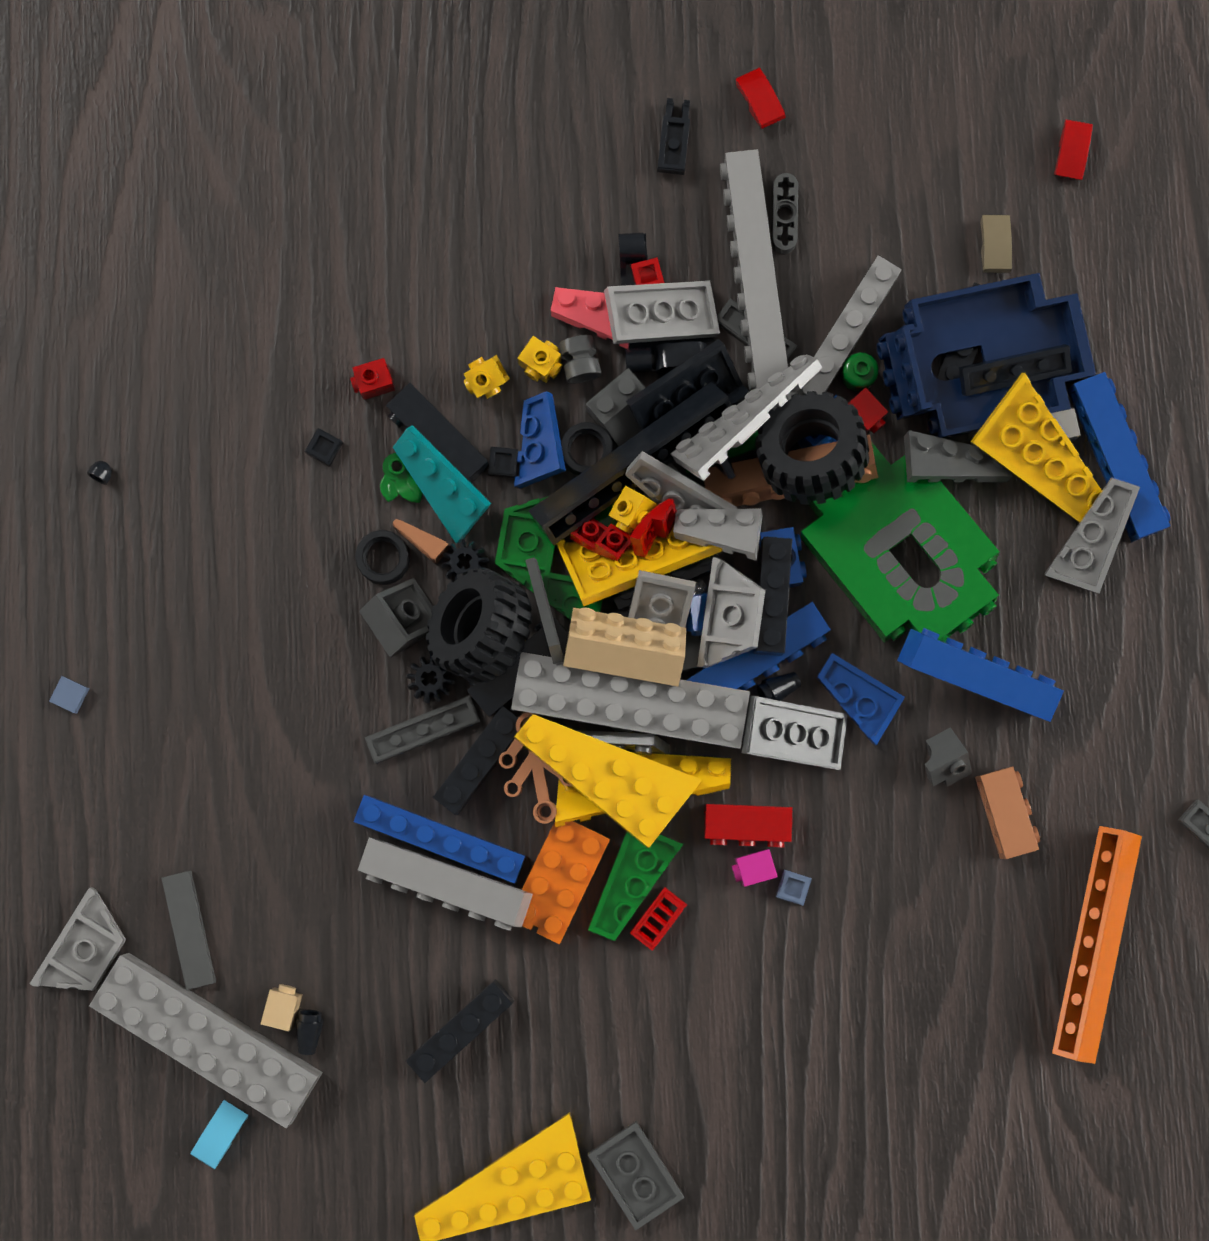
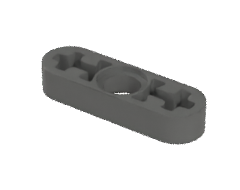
(777, 193)

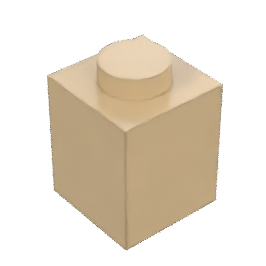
(281, 1007)

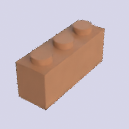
(1008, 812)

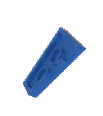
(541, 442)
(860, 696)

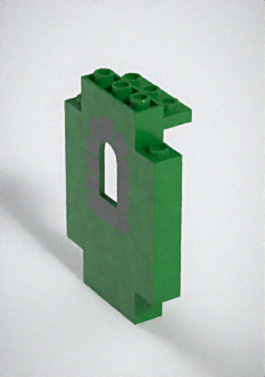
(874, 517)

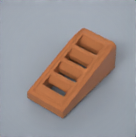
(426, 543)

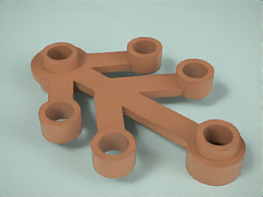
(533, 764)

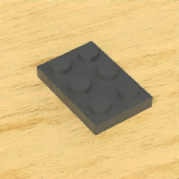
(635, 1175)

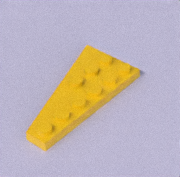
(1037, 450)
(602, 577)
(711, 770)
(622, 784)
(525, 1182)

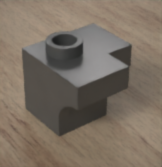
(947, 760)

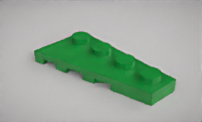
(630, 882)

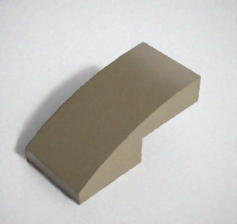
(997, 243)

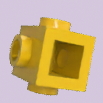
(540, 360)
(492, 370)
(630, 509)

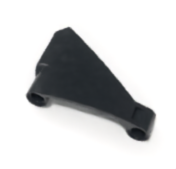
(653, 355)

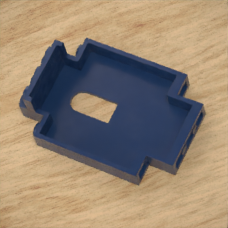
(1002, 320)

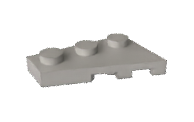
(725, 528)

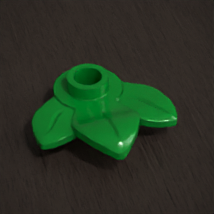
(398, 482)

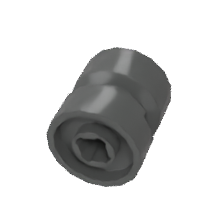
(580, 359)

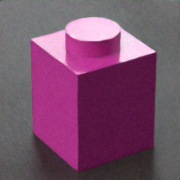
(754, 868)

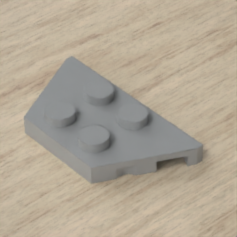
(730, 615)
(83, 948)

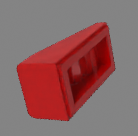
(641, 936)

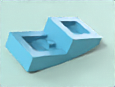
(219, 1134)

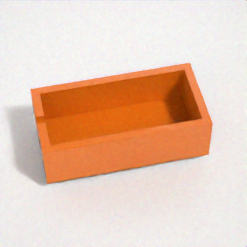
(561, 877)

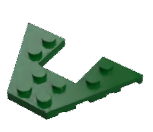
(524, 540)

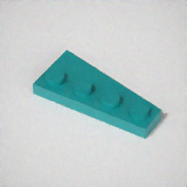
(444, 487)

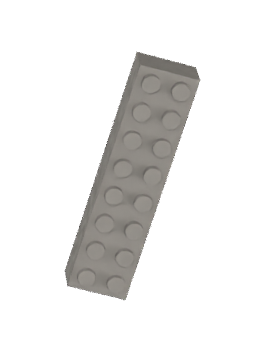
(683, 711)
(206, 1039)

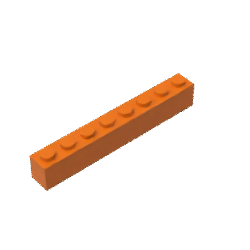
(1097, 945)

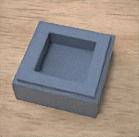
(69, 694)
(793, 887)

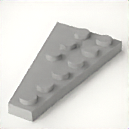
(742, 420)

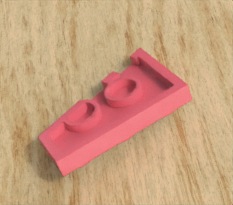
(583, 310)

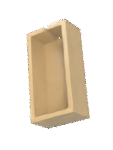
(625, 646)

